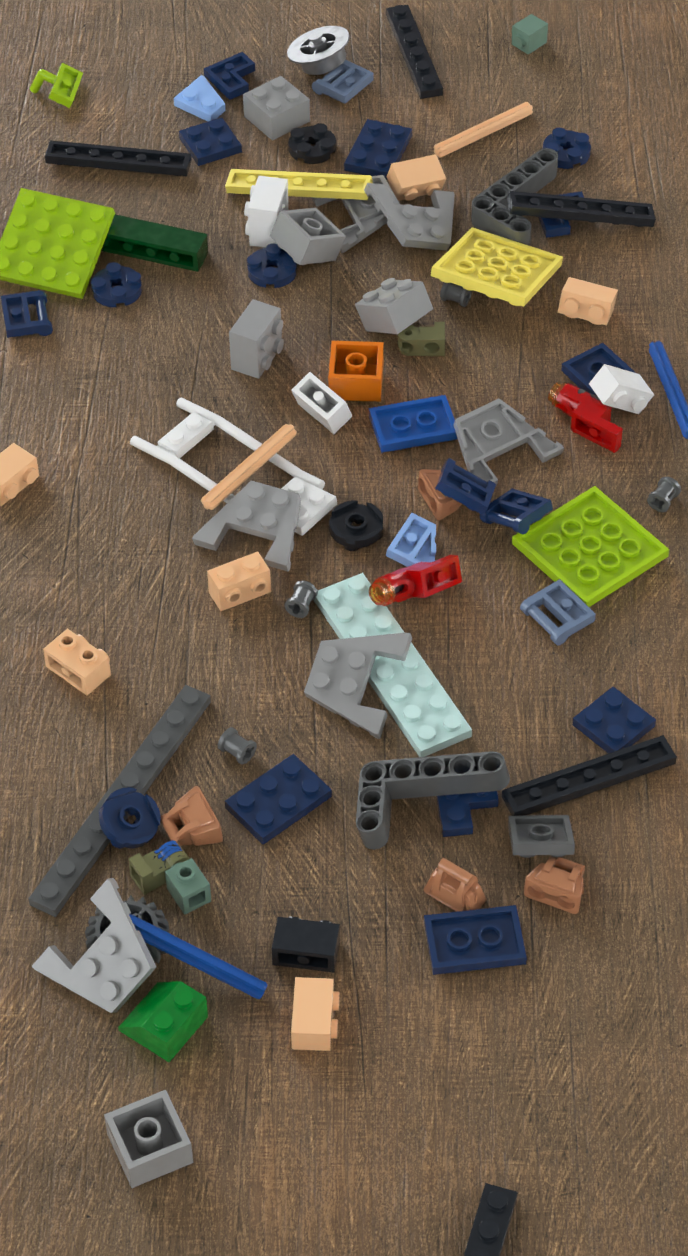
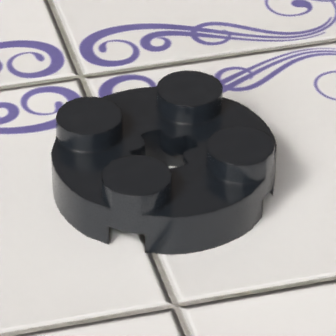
(302, 138)
(356, 536)

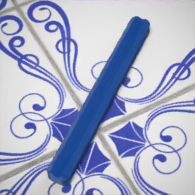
(670, 385)
(199, 959)

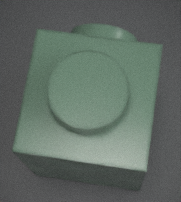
(529, 34)
(188, 886)

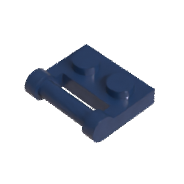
(17, 314)
(465, 487)
(517, 503)

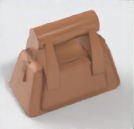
(437, 502)
(197, 818)
(556, 884)
(455, 887)

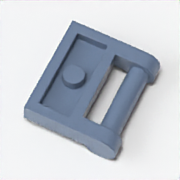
(351, 82)
(564, 606)

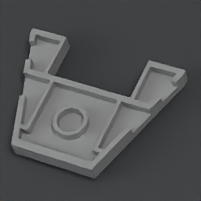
(364, 215)
(415, 224)
(494, 431)
(258, 512)
(343, 673)
(114, 962)

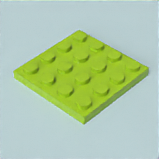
(53, 242)
(591, 546)

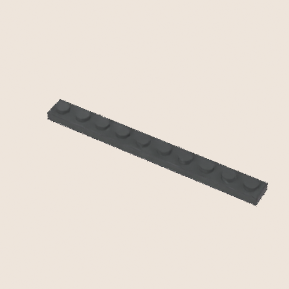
(138, 774)

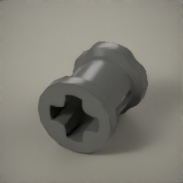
(455, 293)
(667, 490)
(303, 594)
(237, 746)

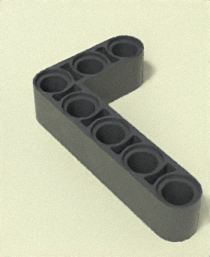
(491, 206)
(421, 778)

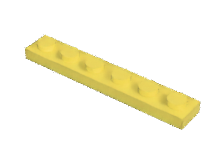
(303, 183)

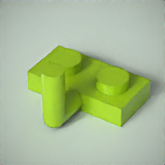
(64, 84)

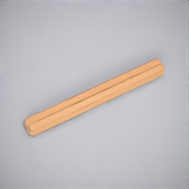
(483, 129)
(248, 467)

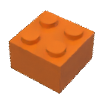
(356, 370)

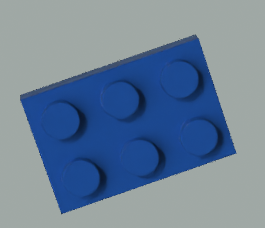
(413, 423)

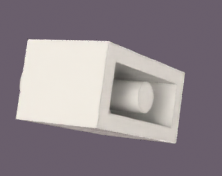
(621, 389)
(321, 403)

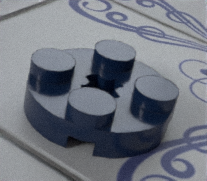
(576, 143)
(261, 272)
(115, 274)
(121, 832)

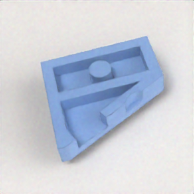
(200, 100)
(414, 542)

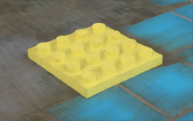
(497, 267)

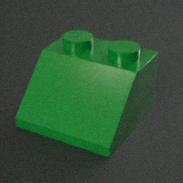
(166, 1018)

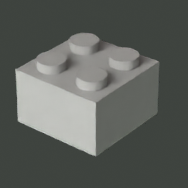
(276, 107)
(307, 236)
(393, 306)
(256, 339)
(148, 1138)

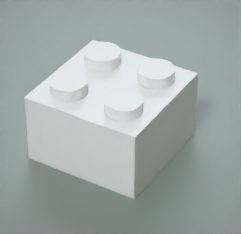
(265, 203)

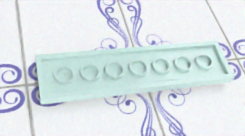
(404, 687)

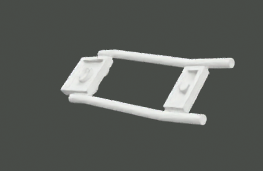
(201, 422)

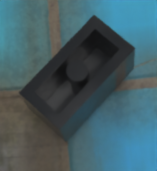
(306, 944)

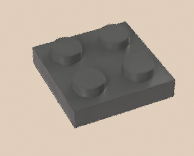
(541, 835)

